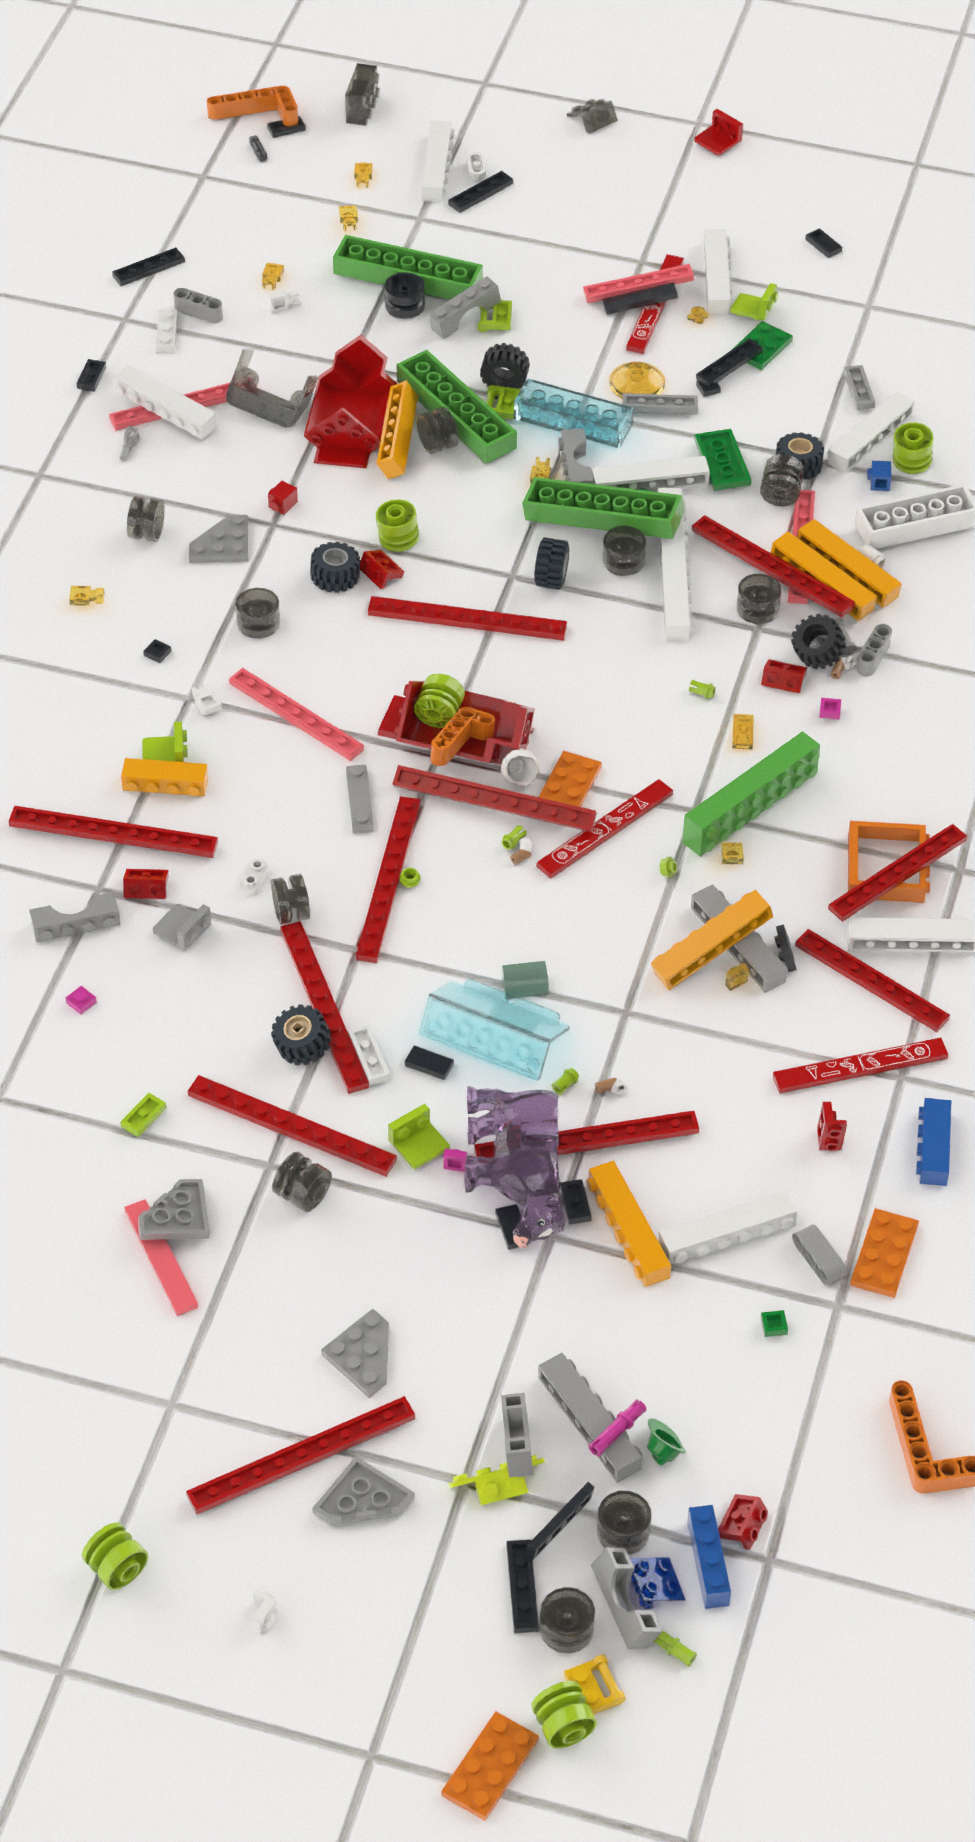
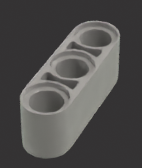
(198, 305)
(874, 650)
(819, 1255)

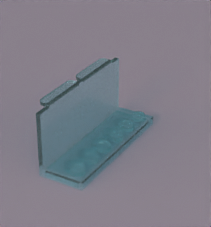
(491, 1027)

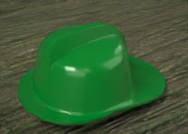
(663, 1442)

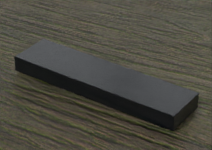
(480, 191)
(148, 266)
(640, 298)
(729, 363)
(559, 1521)
(522, 1587)

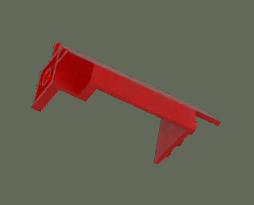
(350, 406)
(510, 730)

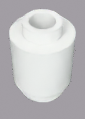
(872, 554)

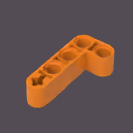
(462, 726)

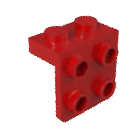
(722, 134)

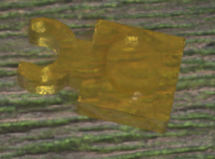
(363, 173)
(348, 216)
(272, 274)
(541, 469)
(83, 595)

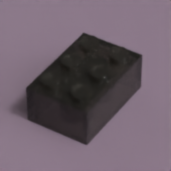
(362, 94)

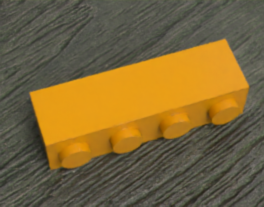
(164, 777)

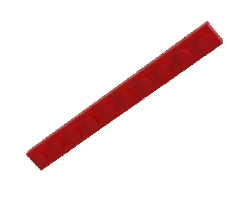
(773, 566)
(467, 618)
(494, 798)
(113, 831)
(388, 880)
(322, 999)
(292, 1125)
(616, 1133)
(300, 1455)

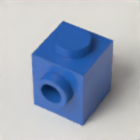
(880, 475)

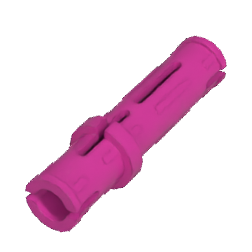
(624, 1421)

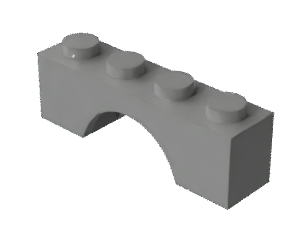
(447, 317)
(573, 447)
(51, 924)
(516, 1435)
(614, 1573)

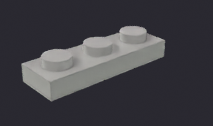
(859, 387)

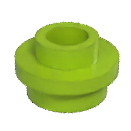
(668, 867)
(409, 877)

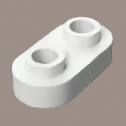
(476, 166)
(256, 873)

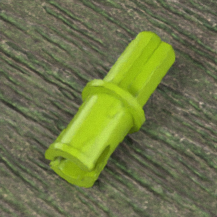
(676, 1648)

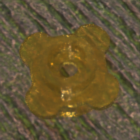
(698, 315)

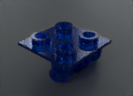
(655, 1581)

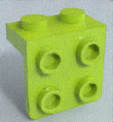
(755, 306)
(167, 747)

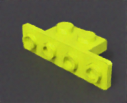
(495, 1484)

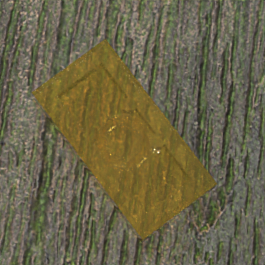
(742, 731)

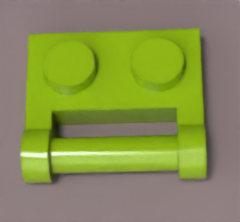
(501, 317)
(506, 400)

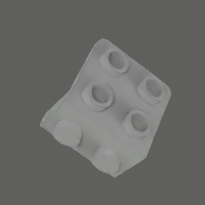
(183, 926)

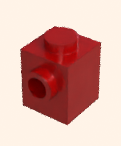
(282, 497)

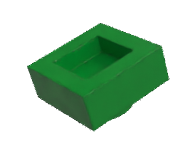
(774, 1323)

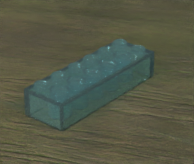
(567, 409)

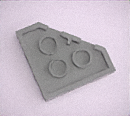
(223, 542)
(177, 1214)
(362, 1353)
(362, 1495)

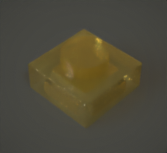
(732, 853)
(737, 976)

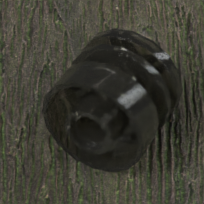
(782, 480)
(301, 1181)

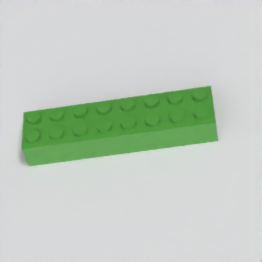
(378, 261)
(476, 421)
(603, 507)
(751, 794)

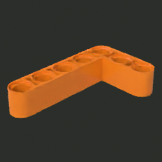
(253, 102)
(919, 1446)

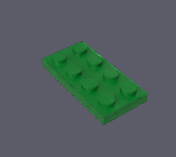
(723, 459)

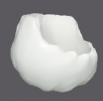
(520, 767)

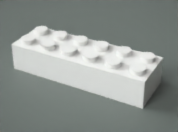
(916, 516)

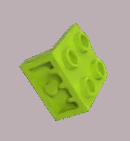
(416, 1137)

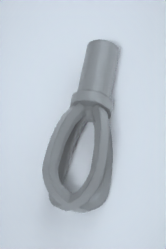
(127, 447)

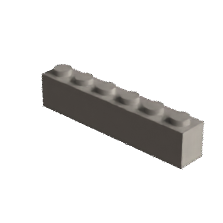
(761, 960)
(588, 1414)

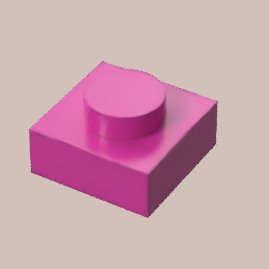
(830, 708)
(81, 1000)
(454, 1160)

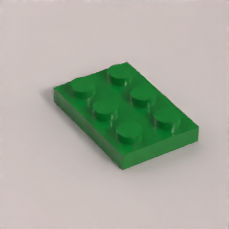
(771, 339)

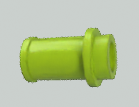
(703, 689)
(510, 840)
(569, 1077)

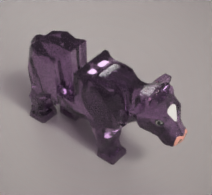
(524, 1156)

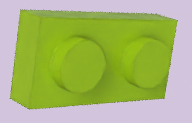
(143, 1114)

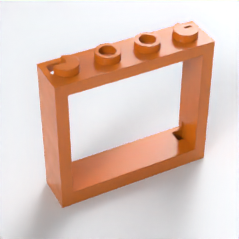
(888, 831)

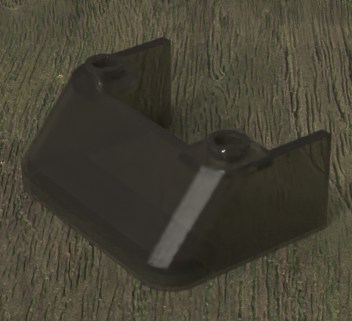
(247, 397)

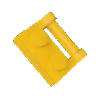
(584, 1677)

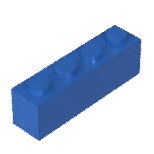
(935, 1141)
(709, 1556)

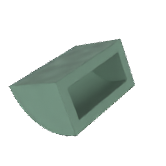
(525, 979)

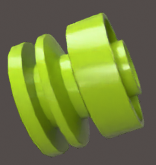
(913, 448)
(397, 525)
(439, 700)
(115, 1556)
(564, 1714)

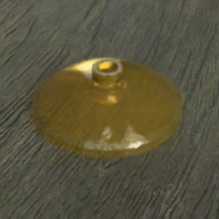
(636, 378)

